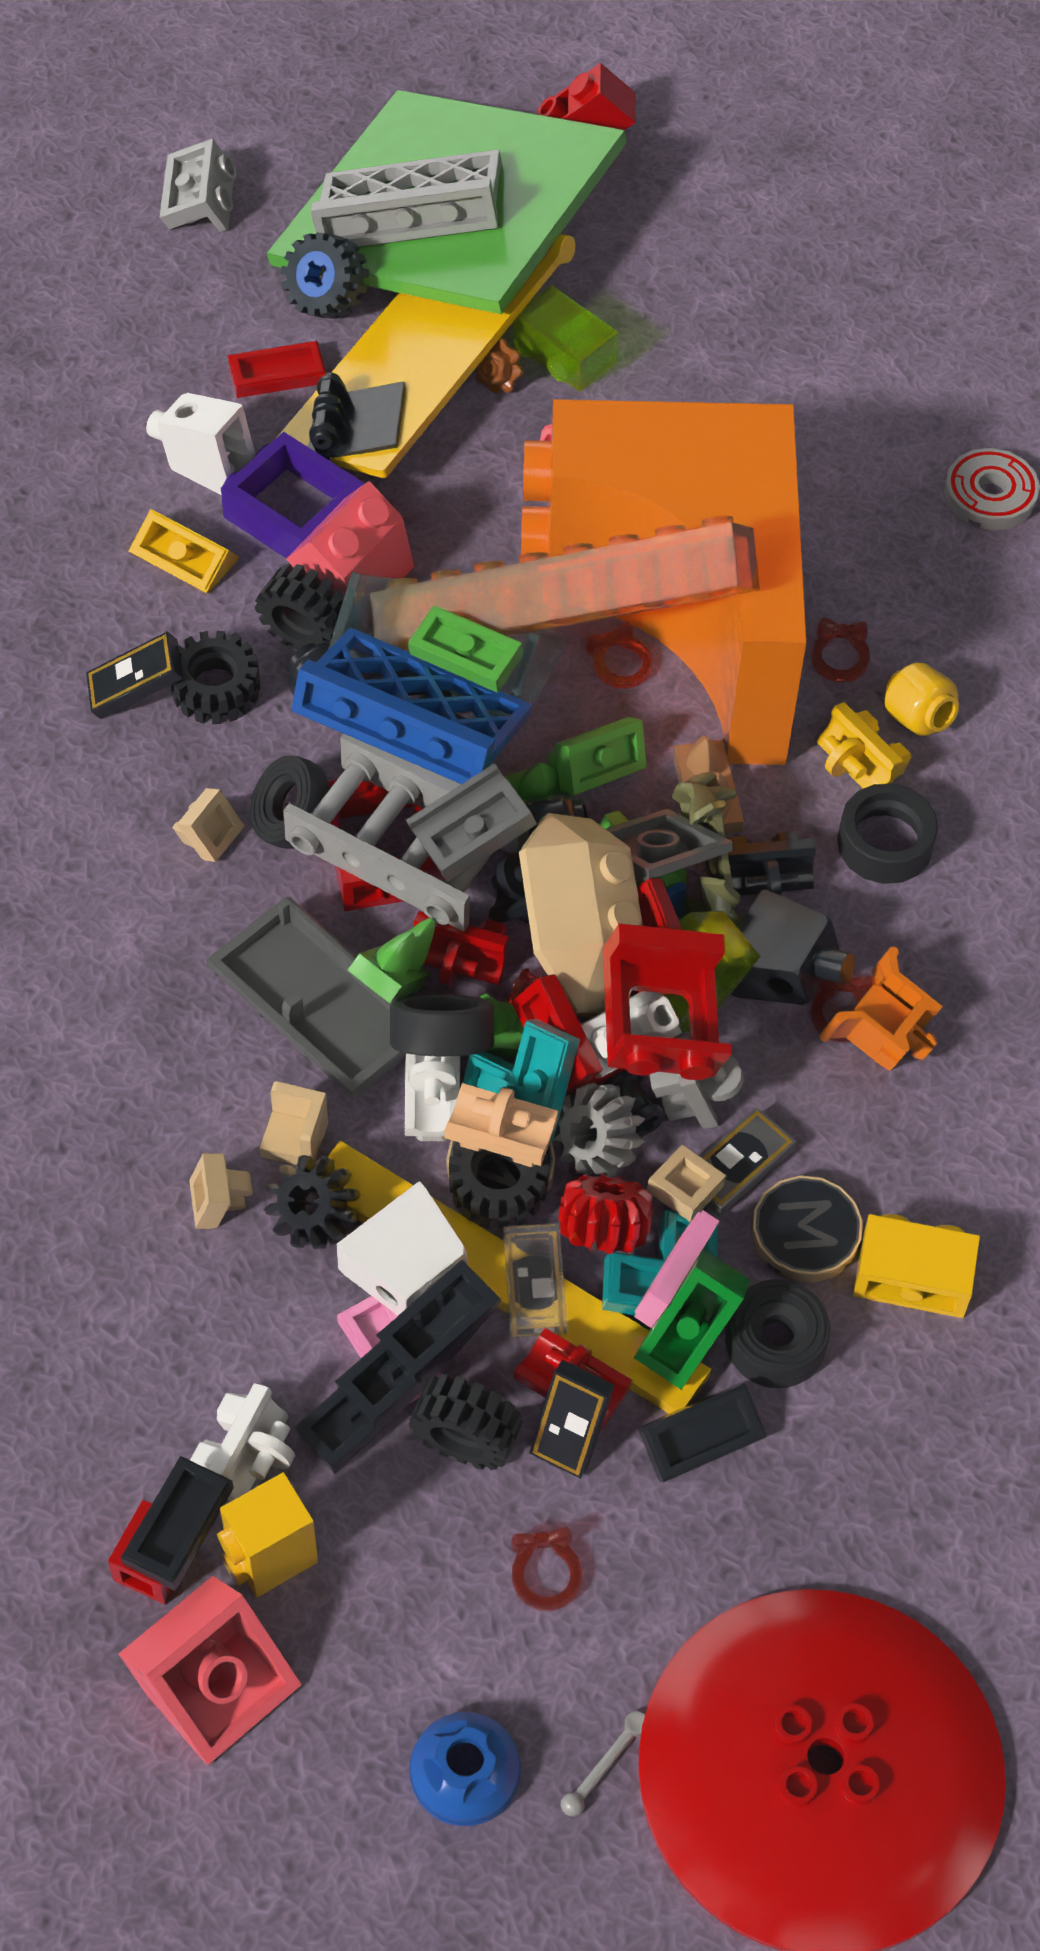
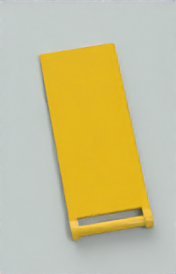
(432, 351)

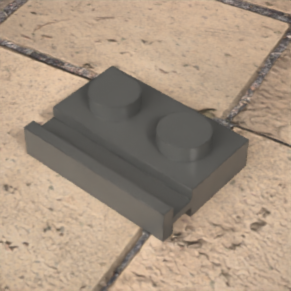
(471, 822)

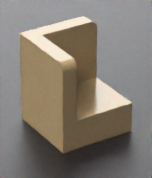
(295, 1123)

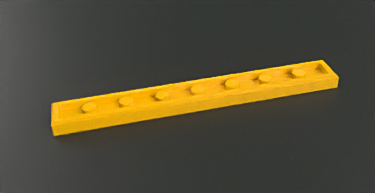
(607, 1333)

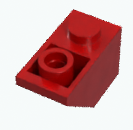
(595, 100)

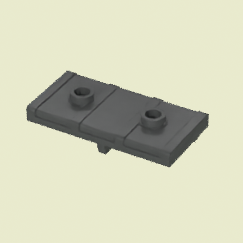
(301, 985)

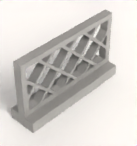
(402, 213)

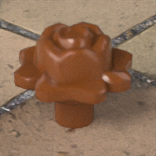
(500, 368)

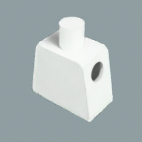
(203, 438)
(401, 1250)

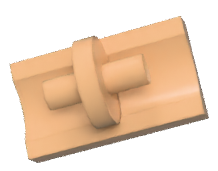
(501, 1124)

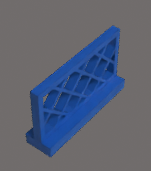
(404, 725)

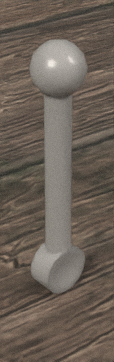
(573, 1802)

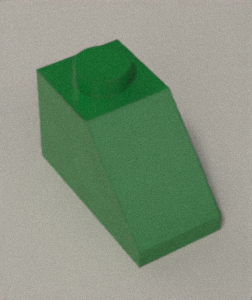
(693, 1319)

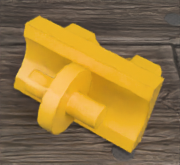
(859, 750)

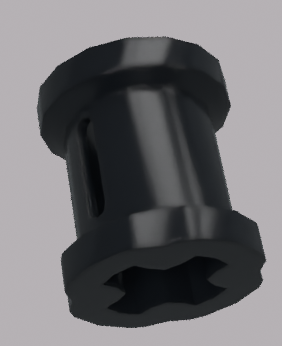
(631, 1086)

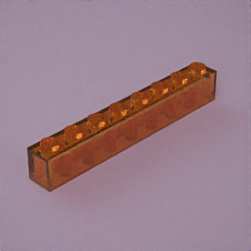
(581, 584)

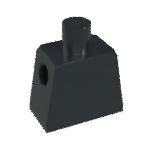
(795, 951)

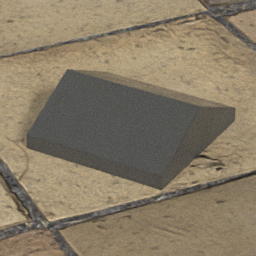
(667, 843)

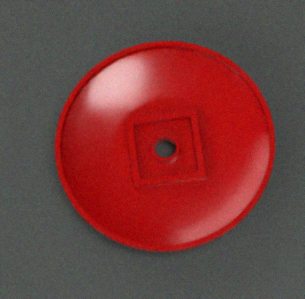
(807, 1853)

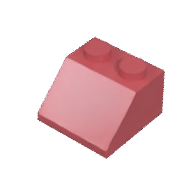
(358, 537)
(211, 1668)

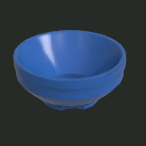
(465, 1798)

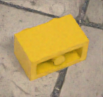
(916, 1265)
(267, 1536)

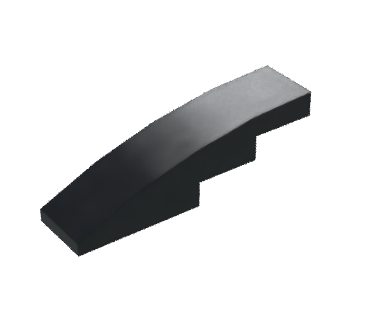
(398, 1367)

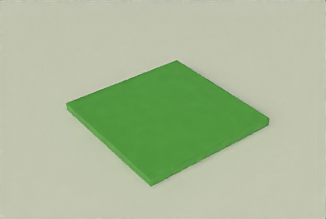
(542, 184)

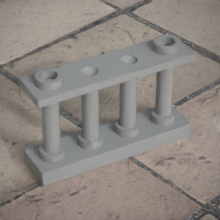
(357, 854)

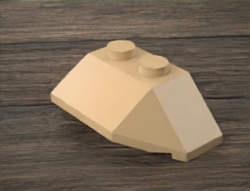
(576, 894)

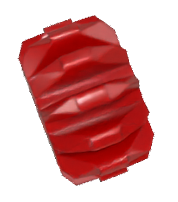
(605, 1213)

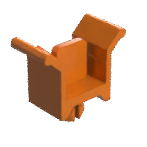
(888, 1017)

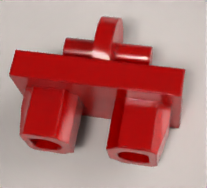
(472, 953)
(548, 1352)

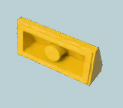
(182, 552)

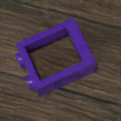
(269, 463)

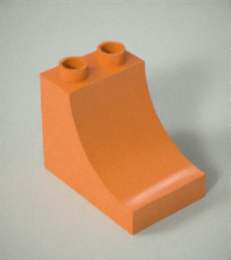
(676, 463)

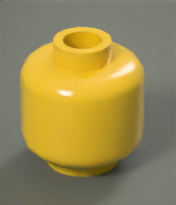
(922, 699)

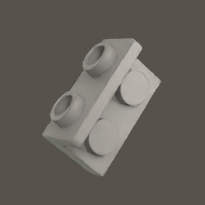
(198, 186)

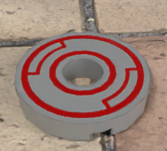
(994, 467)

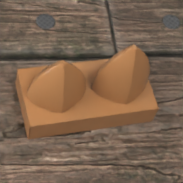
(710, 756)

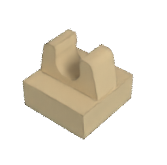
(209, 825)
(686, 1183)
(217, 1190)

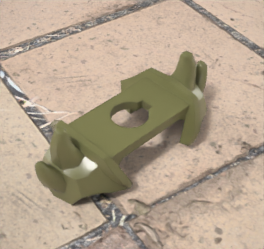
(705, 807)

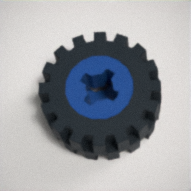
(339, 283)

